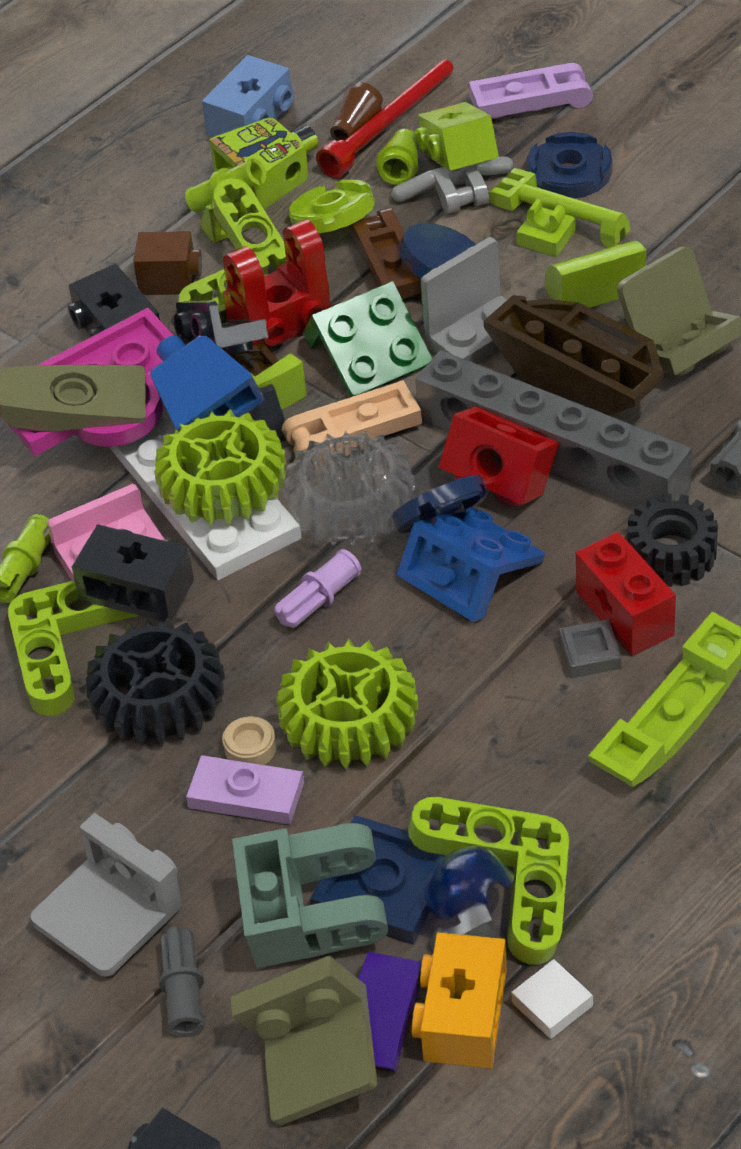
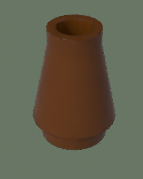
(357, 107)

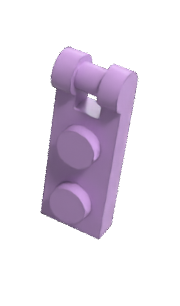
(531, 90)

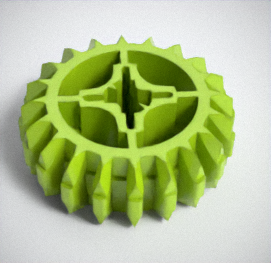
(233, 467)
(346, 714)

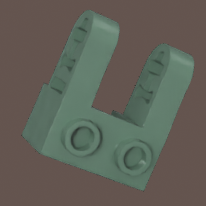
(271, 898)

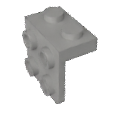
(111, 899)

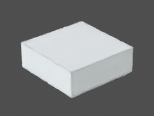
(552, 999)

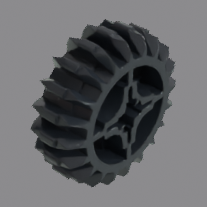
(159, 696)

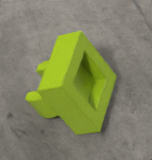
(546, 229)

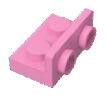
(117, 510)

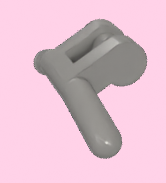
(445, 180)

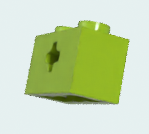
(457, 136)

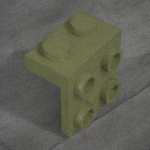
(673, 309)

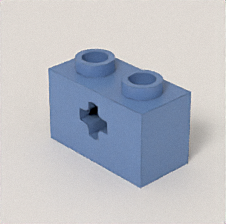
(247, 95)

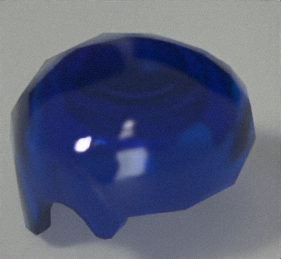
(464, 878)

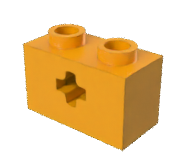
(462, 1000)

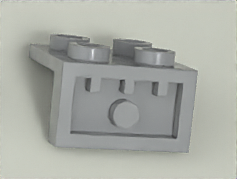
(459, 300)

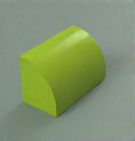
(594, 276)

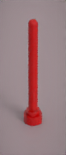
(338, 156)

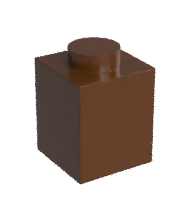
(165, 262)

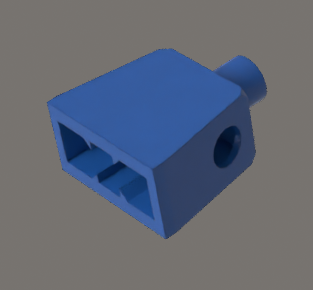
(202, 380)

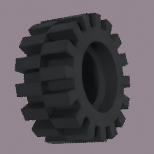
(674, 519)

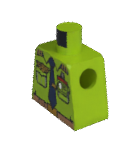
(275, 147)

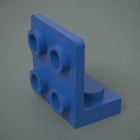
(462, 557)

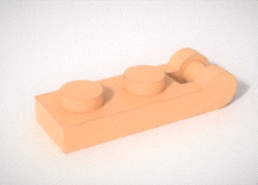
(376, 411)

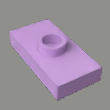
(245, 789)

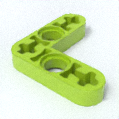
(253, 216)
(46, 631)
(526, 858)

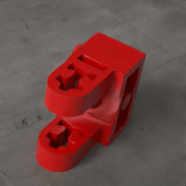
(284, 296)

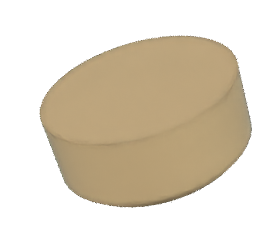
(249, 740)

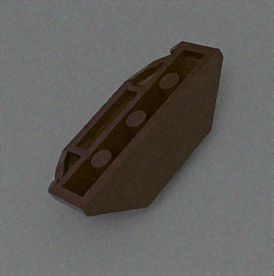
(575, 352)

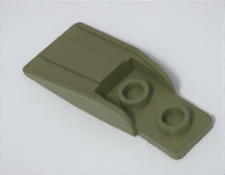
(72, 396)

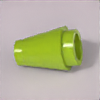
(399, 158)

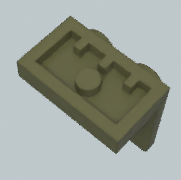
(312, 1037)

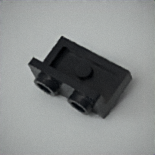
(203, 319)

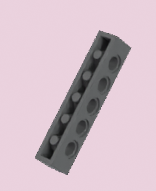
(592, 446)

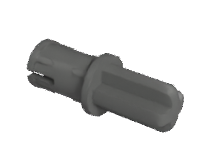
(181, 982)

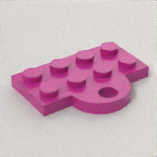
(125, 343)

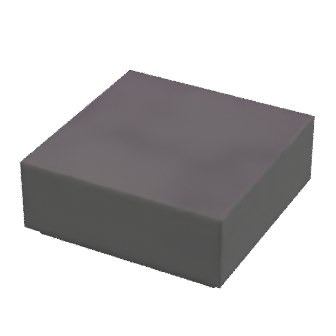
(590, 648)

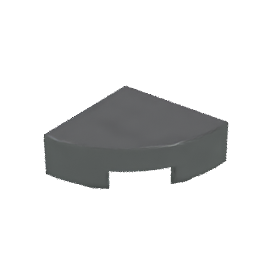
(474, 922)

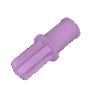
(317, 589)

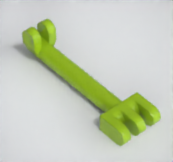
(522, 187)

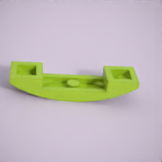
(676, 707)

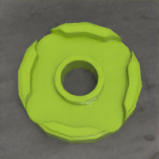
(335, 207)

